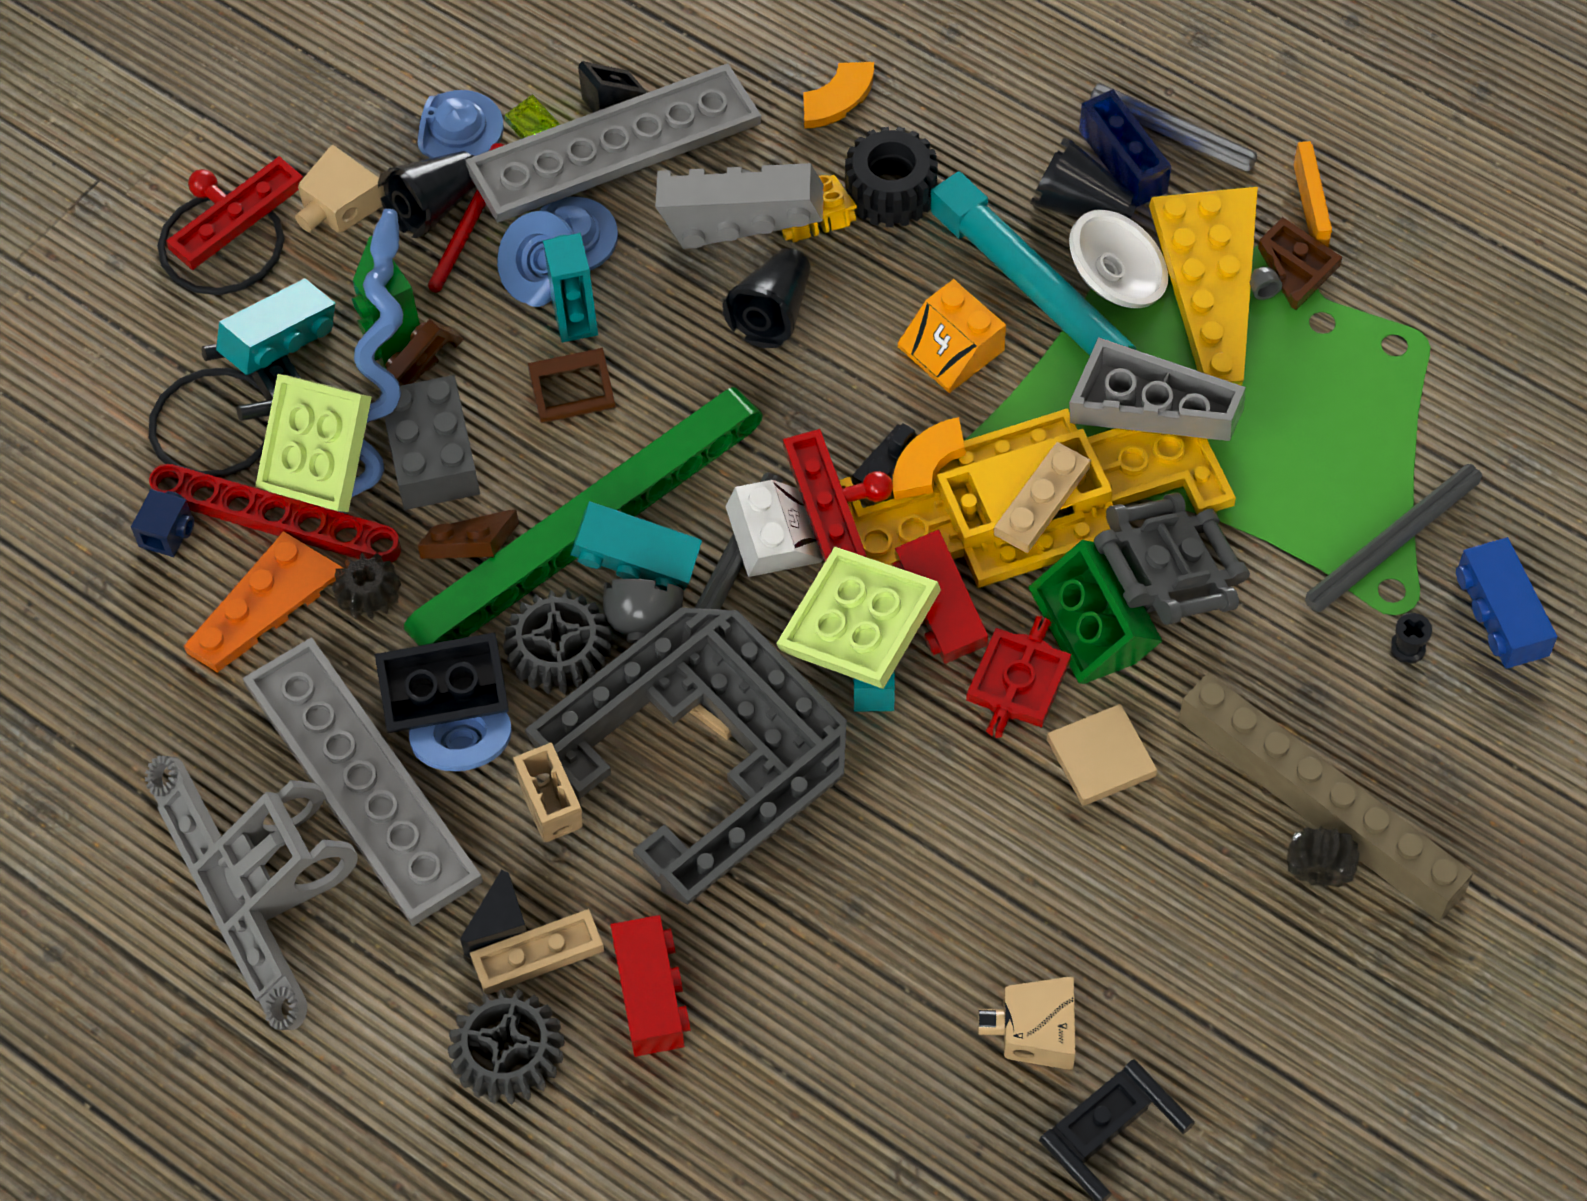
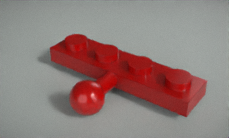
(231, 212)
(825, 498)

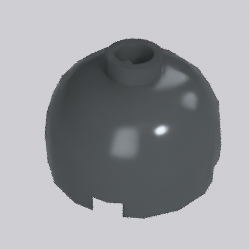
(639, 605)

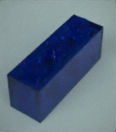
(1124, 147)

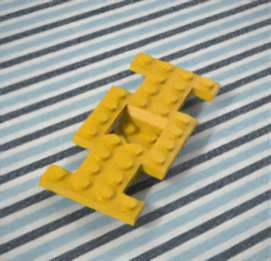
(981, 486)

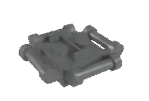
(1166, 560)

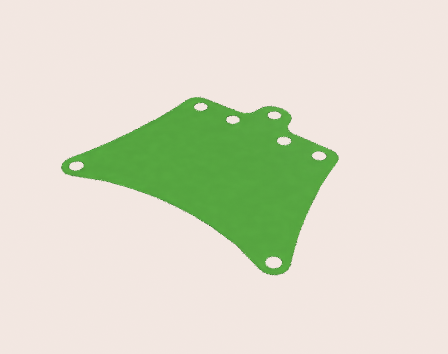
(1321, 434)

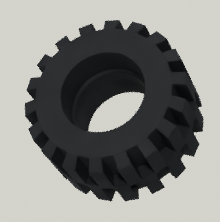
(891, 154)

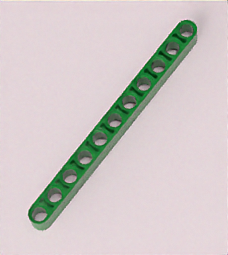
(548, 545)

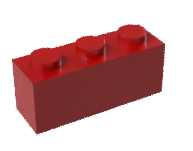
(952, 619)
(649, 985)

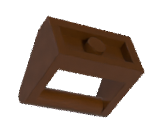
(565, 365)

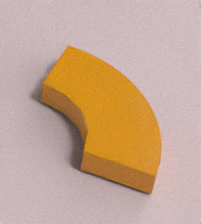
(839, 96)
(925, 457)

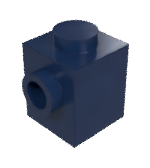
(163, 522)

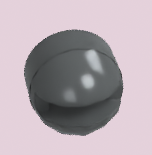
(1265, 283)

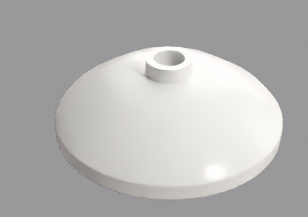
(1118, 259)

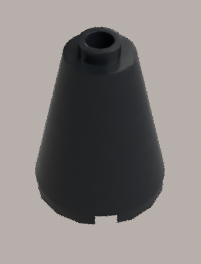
(1080, 185)
(426, 190)
(769, 299)

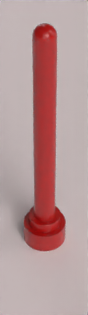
(458, 239)

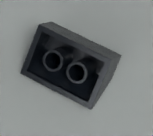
(441, 682)

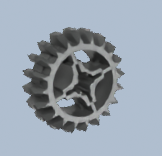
(585, 636)
(474, 1036)

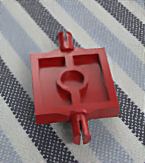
(1018, 677)

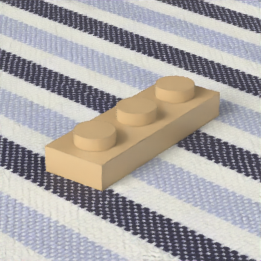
(1042, 497)
(537, 952)

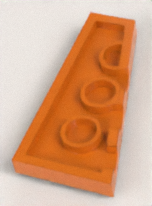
(262, 599)

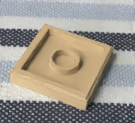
(1101, 754)

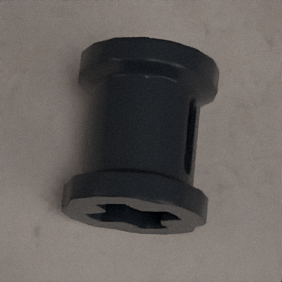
(1411, 638)

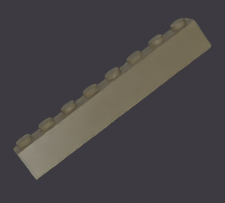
(1324, 796)

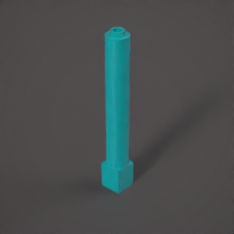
(966, 213)

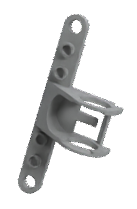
(236, 883)

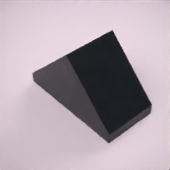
(606, 85)
(496, 917)

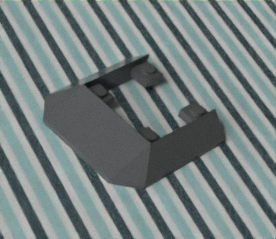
(746, 683)

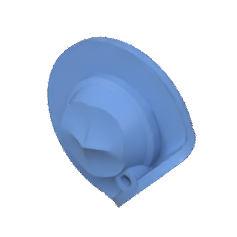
(459, 123)
(593, 222)
(523, 259)
(462, 743)

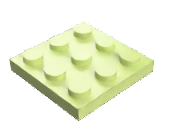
(313, 442)
(859, 617)

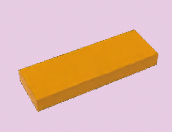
(1312, 193)

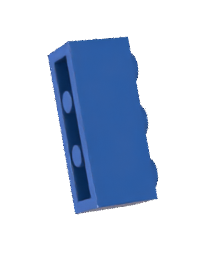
(1506, 603)

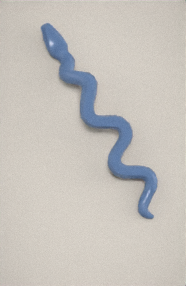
(383, 249)

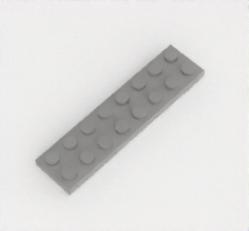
(612, 142)
(363, 781)

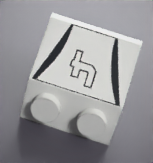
(772, 528)

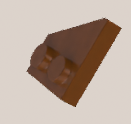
(1298, 260)
(421, 350)
(469, 537)

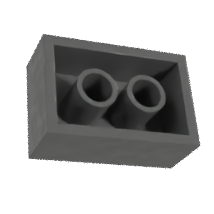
(431, 444)

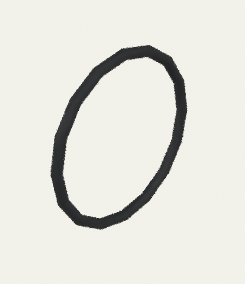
(212, 290)
(173, 388)

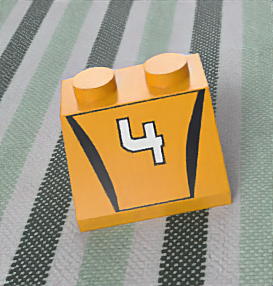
(953, 336)

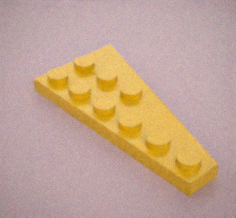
(1209, 262)

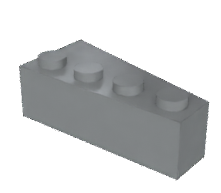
(738, 203)
(1153, 395)

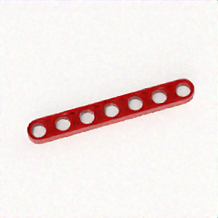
(295, 513)

